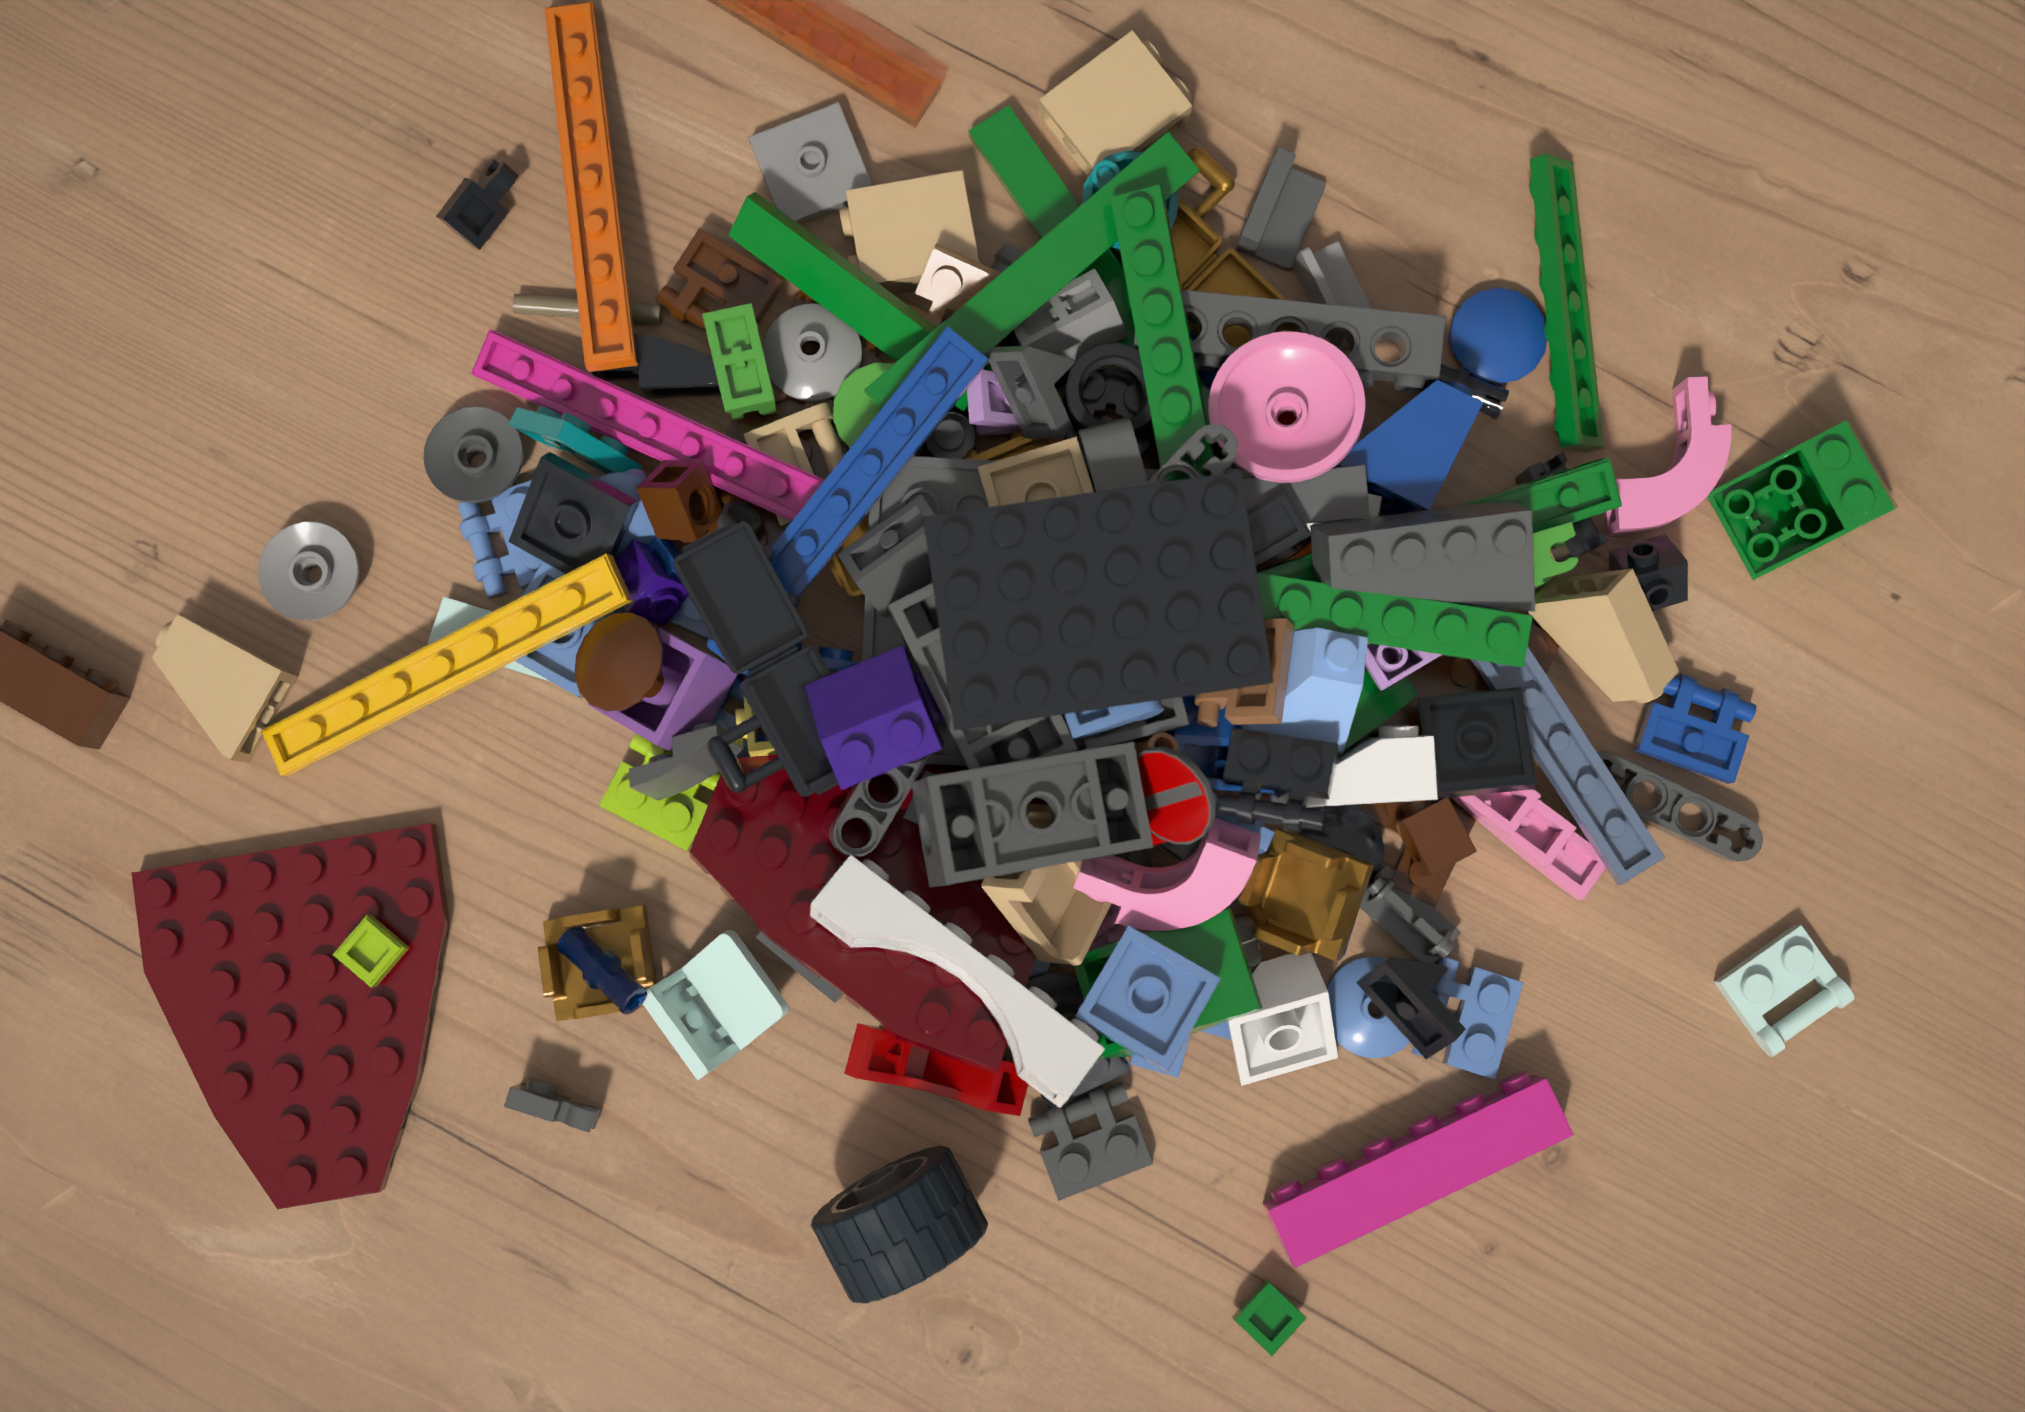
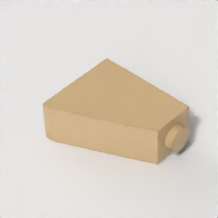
(1608, 632)
(222, 684)

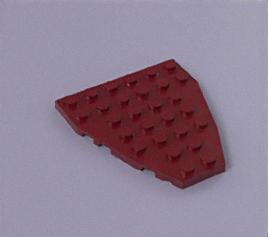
(776, 857)
(279, 1033)

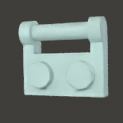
(1773, 976)

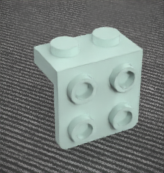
(715, 1004)

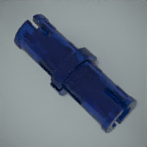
(602, 970)

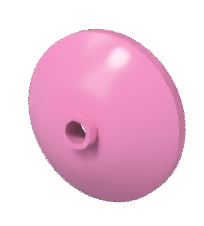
(1292, 376)

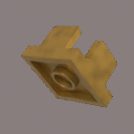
(1305, 895)
(617, 930)

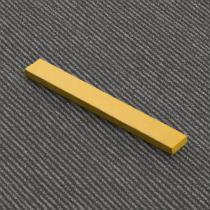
(447, 665)

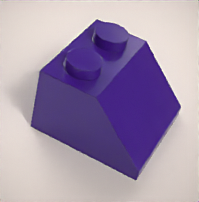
(873, 717)

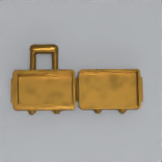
(1197, 247)

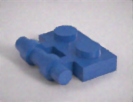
(1691, 741)

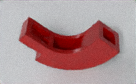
(885, 1059)

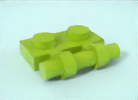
(671, 818)

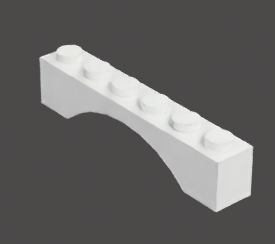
(872, 913)

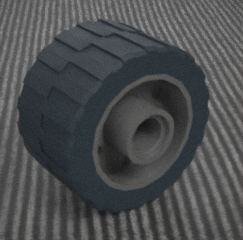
(900, 1225)

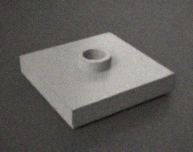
(810, 163)

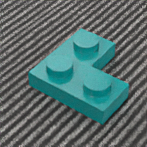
(571, 436)

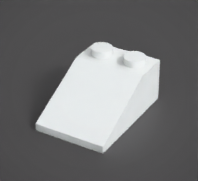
(1381, 770)

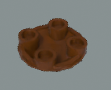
(620, 662)

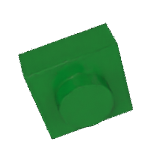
(1269, 1317)

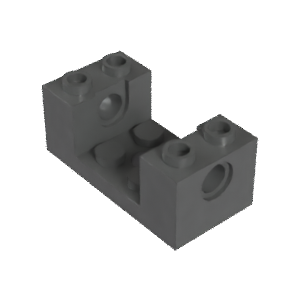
(979, 746)
(978, 823)

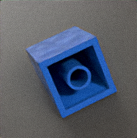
(1416, 447)

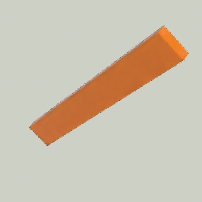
(590, 188)

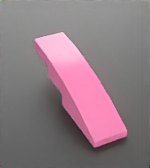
(1538, 837)

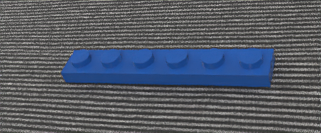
(875, 460)

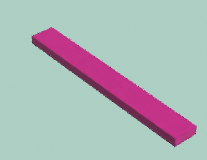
(644, 425)

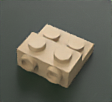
(1037, 475)

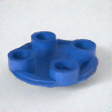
(1498, 336)

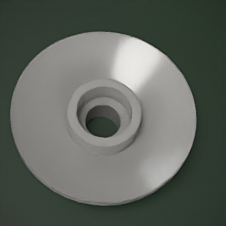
(817, 375)
(286, 566)

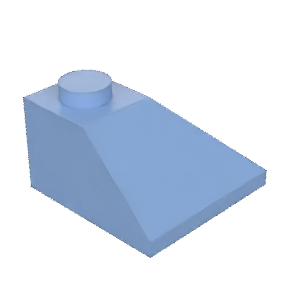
(1321, 686)

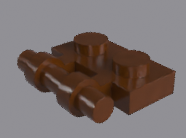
(721, 273)

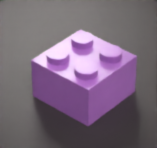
(690, 694)

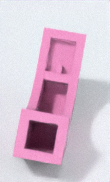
(1692, 474)
(1178, 893)

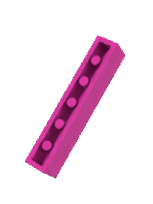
(1416, 1168)

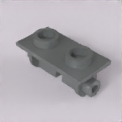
(1408, 920)

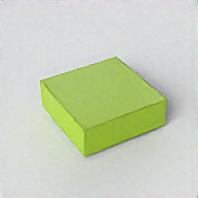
(371, 951)

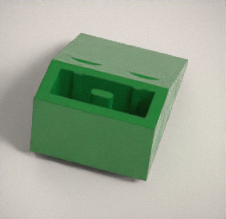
(1801, 500)
(1210, 945)

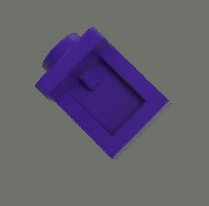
(651, 588)

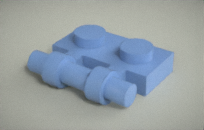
(477, 529)
(1484, 1011)

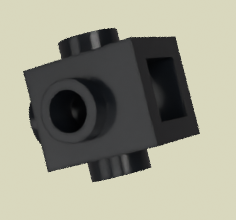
(1658, 568)

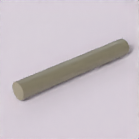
(569, 308)

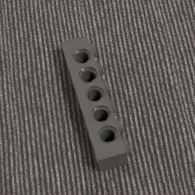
(1415, 334)

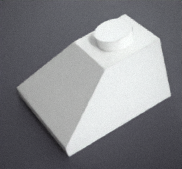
(1293, 1025)

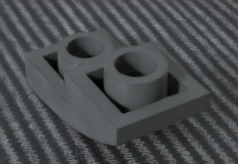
(686, 768)

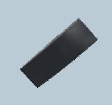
(667, 370)

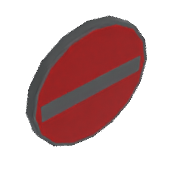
(1175, 796)

